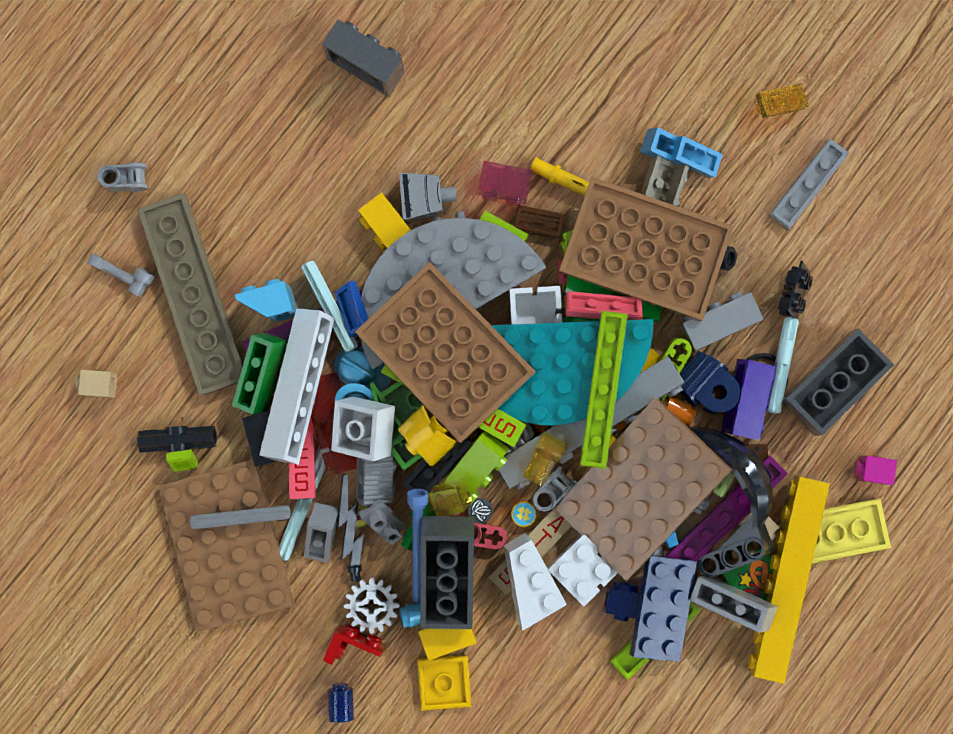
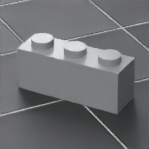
(721, 321)
(734, 603)

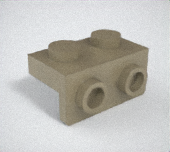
(665, 180)

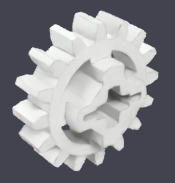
(358, 605)

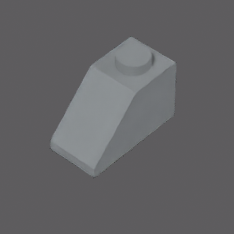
(321, 532)

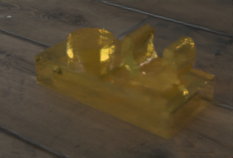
(781, 101)

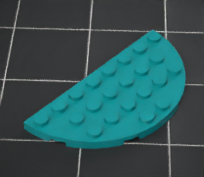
(564, 367)

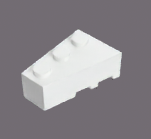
(531, 583)

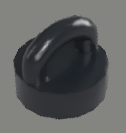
(729, 259)

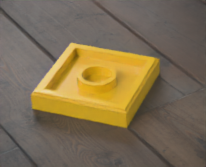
(444, 682)

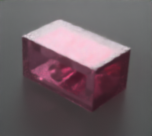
(504, 183)

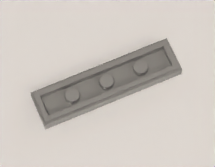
(808, 184)

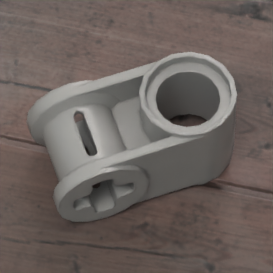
(129, 177)
(554, 489)

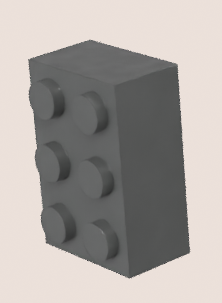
(364, 57)

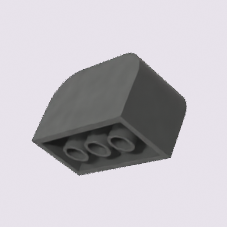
(447, 572)

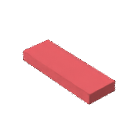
(590, 305)

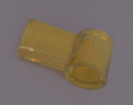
(547, 453)

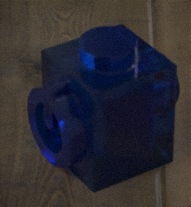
(622, 601)

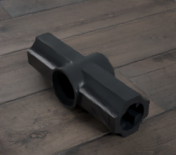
(177, 439)

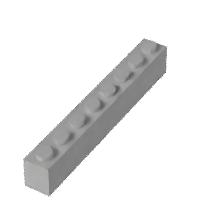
(652, 383)

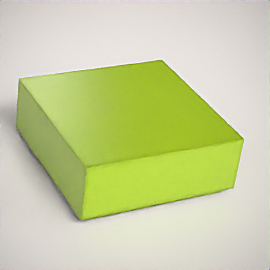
(182, 460)

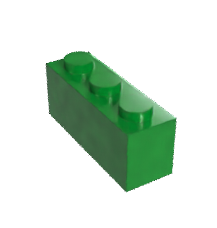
(259, 373)

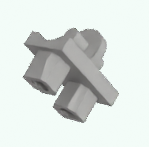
(383, 521)

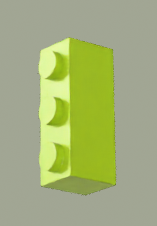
(478, 463)

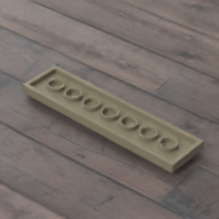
(192, 293)

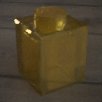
(450, 497)

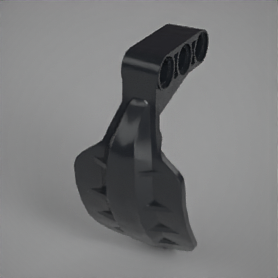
(757, 486)

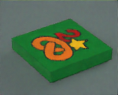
(751, 576)

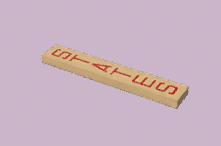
(543, 537)

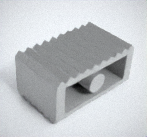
(375, 480)

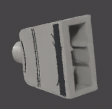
(423, 196)

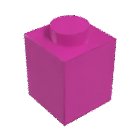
(875, 470)

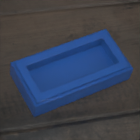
(351, 307)

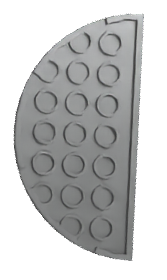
(470, 253)

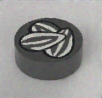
(481, 510)

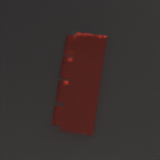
(323, 414)

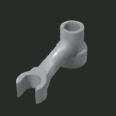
(137, 281)

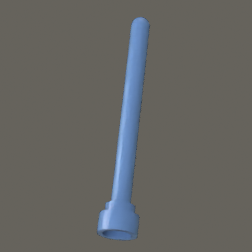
(417, 500)

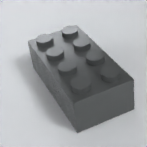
(837, 382)

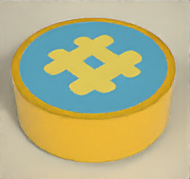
(523, 514)

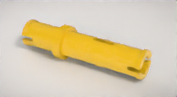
(559, 176)

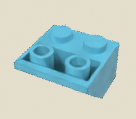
(272, 301)

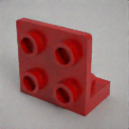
(349, 634)

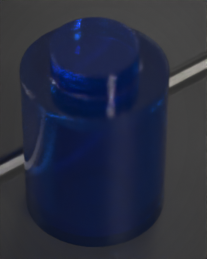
(340, 703)

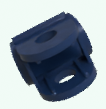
(701, 377)

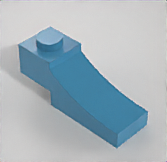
(681, 151)

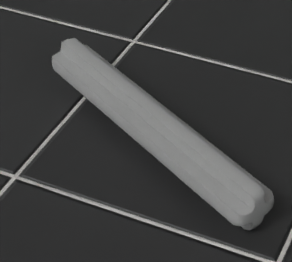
(240, 517)

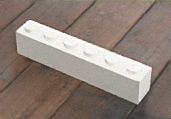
(297, 386)

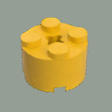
(426, 436)

